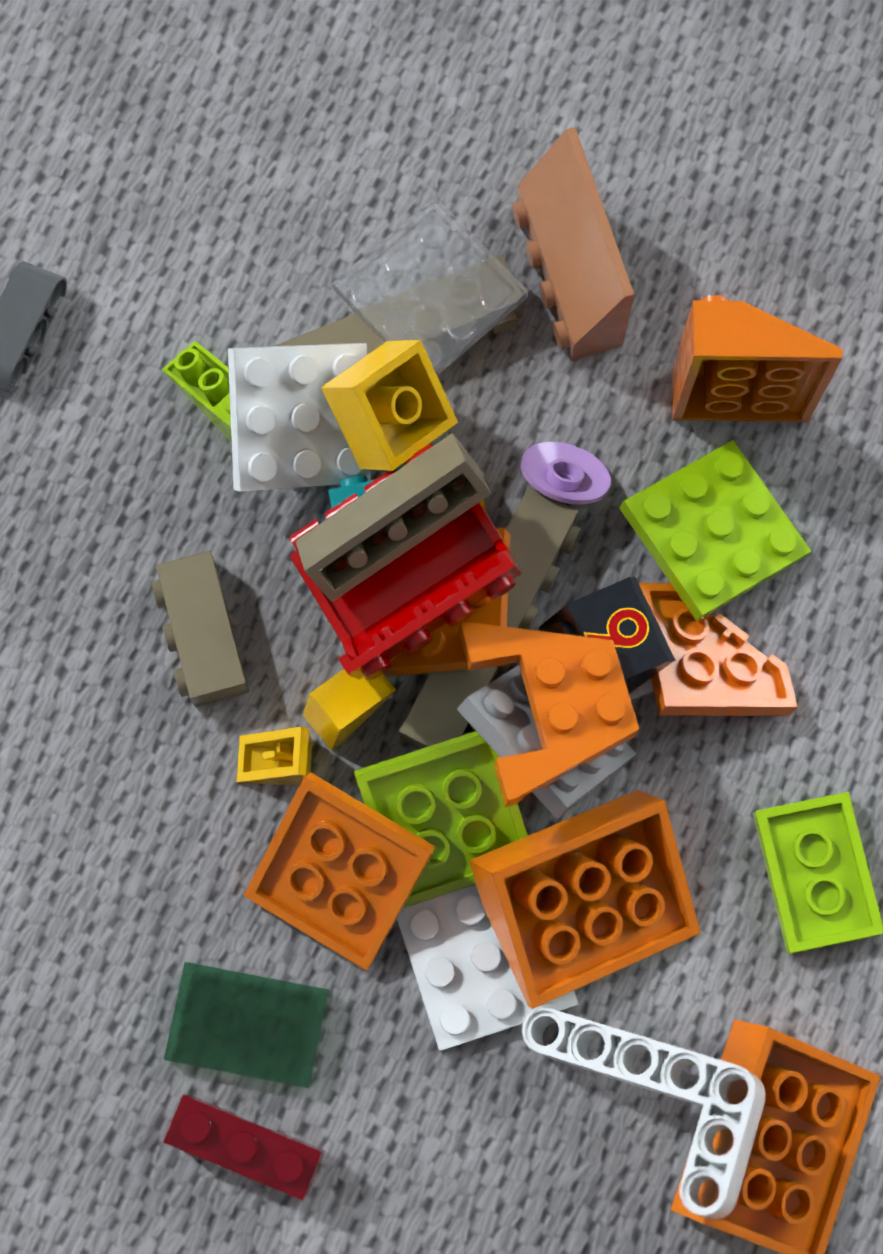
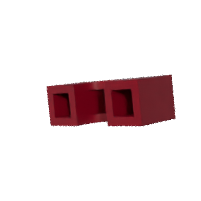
(244, 1146)

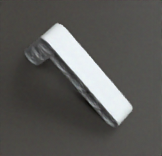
(664, 1078)

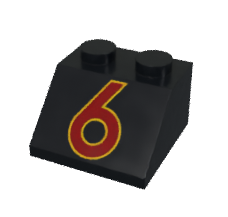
(621, 616)

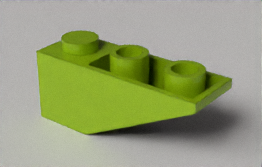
(204, 382)

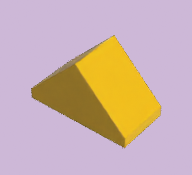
(344, 704)
(275, 757)

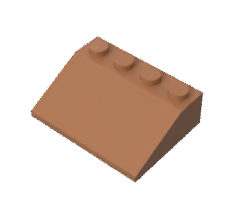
(574, 250)

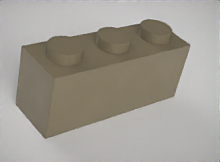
(199, 629)

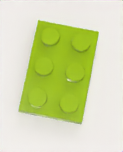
(818, 873)

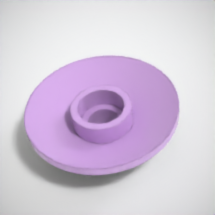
(565, 473)

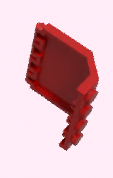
(417, 590)

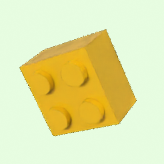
(390, 405)

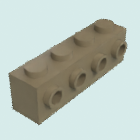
(392, 517)

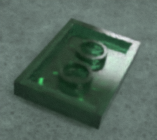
(246, 1025)

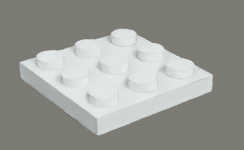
(282, 419)
(464, 969)

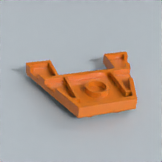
(573, 696)

